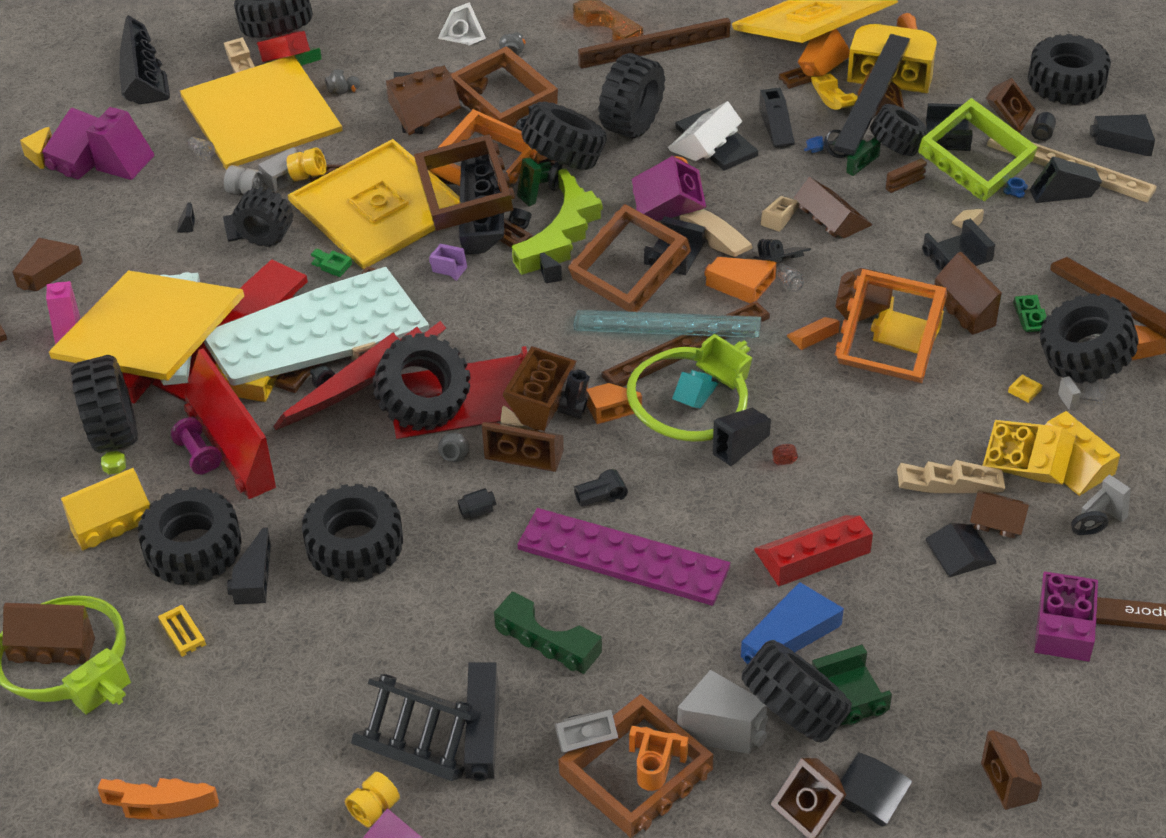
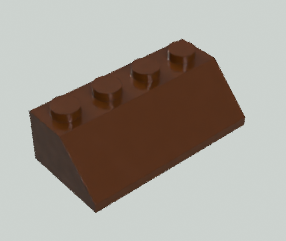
(538, 387)

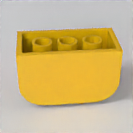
(915, 67)

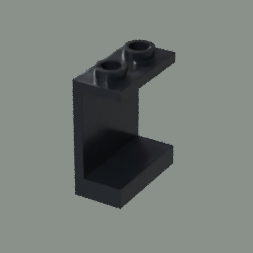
(957, 138)
(696, 238)
(971, 243)

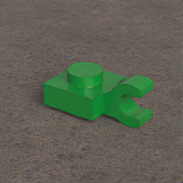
(332, 263)

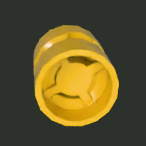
(302, 165)
(376, 795)

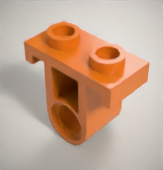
(655, 754)

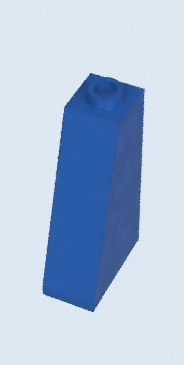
(794, 622)

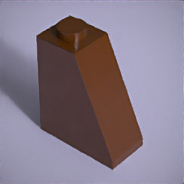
(46, 263)

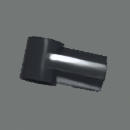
(574, 397)
(607, 486)

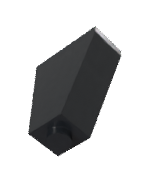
(1124, 133)
(1065, 181)
(739, 434)

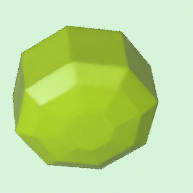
(113, 462)

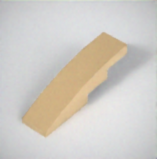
(719, 233)
(958, 478)

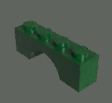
(574, 647)

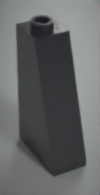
(482, 732)

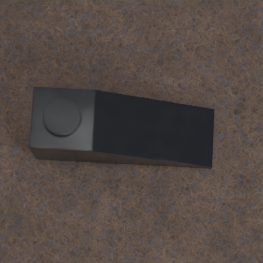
(251, 572)

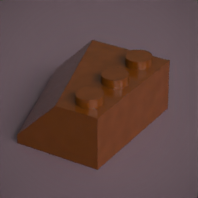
(422, 97)

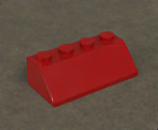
(816, 548)

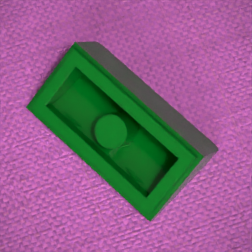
(309, 56)

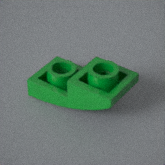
(1029, 312)

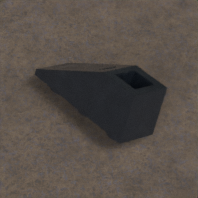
(776, 117)

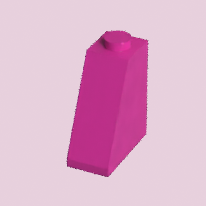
(62, 308)

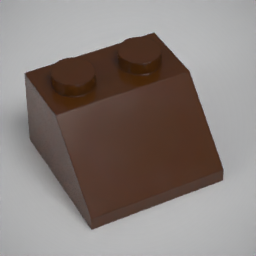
(876, 299)
(999, 513)
(1009, 771)

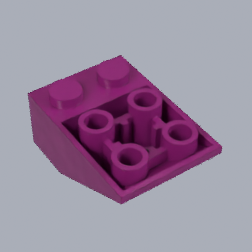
(1066, 616)

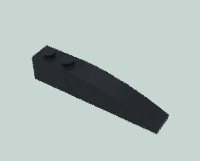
(139, 68)
(479, 181)

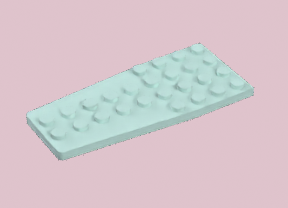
(314, 327)

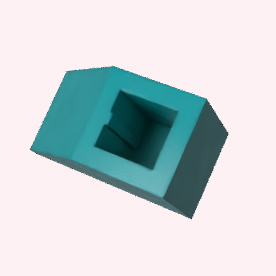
(694, 388)

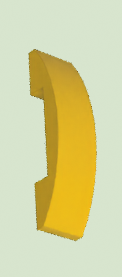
(830, 93)

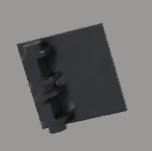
(773, 250)

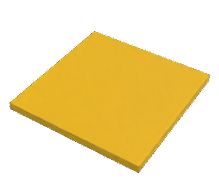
(807, 18)
(260, 111)
(372, 204)
(148, 323)

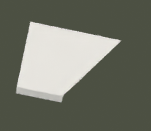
(462, 26)

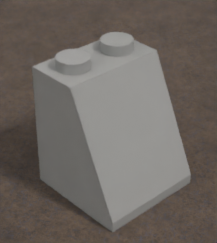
(723, 715)

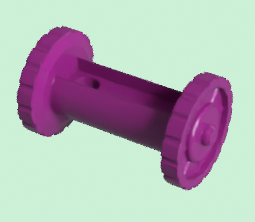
(204, 457)

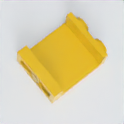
(900, 329)

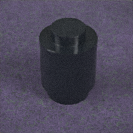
(1044, 126)
(476, 504)

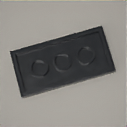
(731, 153)

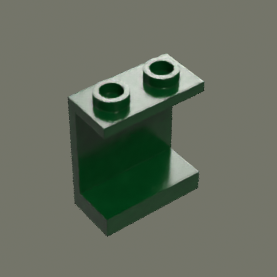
(849, 673)

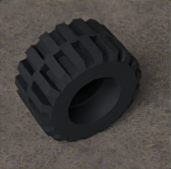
(898, 130)
(262, 217)

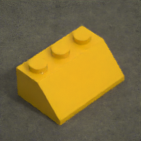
(1090, 456)
(105, 509)

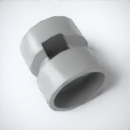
(239, 180)

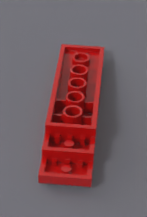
(264, 289)
(347, 381)

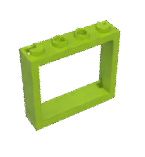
(995, 129)

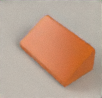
(814, 332)

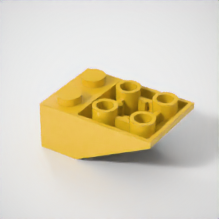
(1030, 450)

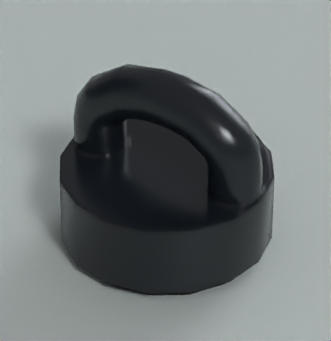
(520, 215)
(321, 375)

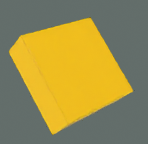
(1025, 388)

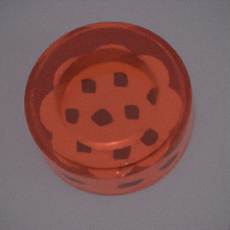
(784, 454)

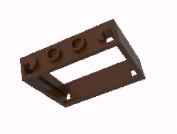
(473, 209)

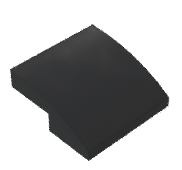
(873, 788)

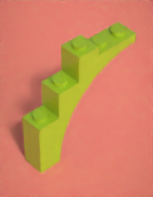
(566, 228)

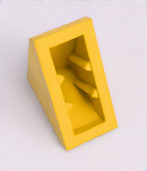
(34, 145)

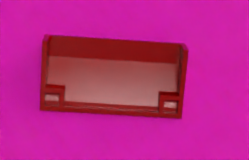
(483, 400)
(229, 427)

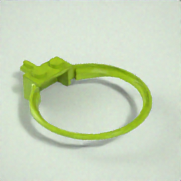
(717, 358)
(95, 680)

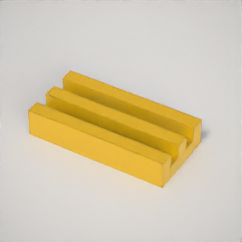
(190, 645)

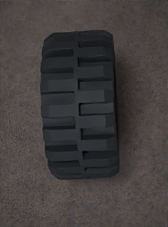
(271, 17)
(1069, 69)
(631, 95)
(564, 135)
(433, 356)
(1096, 357)
(104, 403)
(358, 555)
(196, 558)
(796, 691)

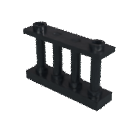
(396, 747)

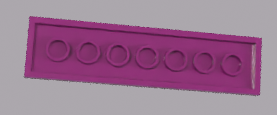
(624, 556)

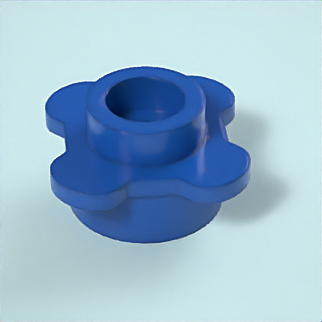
(814, 144)
(1015, 187)

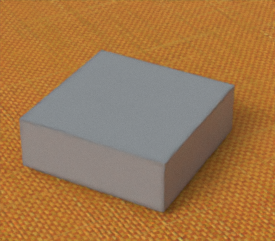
(1069, 393)

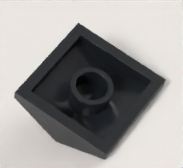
(960, 549)

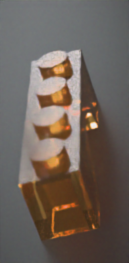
(599, 14)

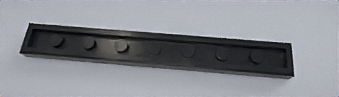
(871, 94)

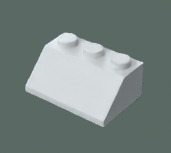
(707, 133)

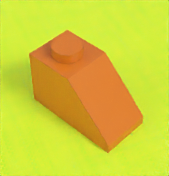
(609, 402)

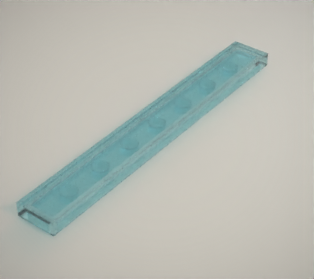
(667, 323)

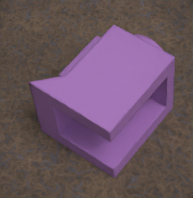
(448, 261)

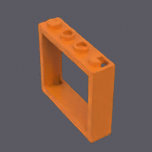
(499, 131)
(855, 306)

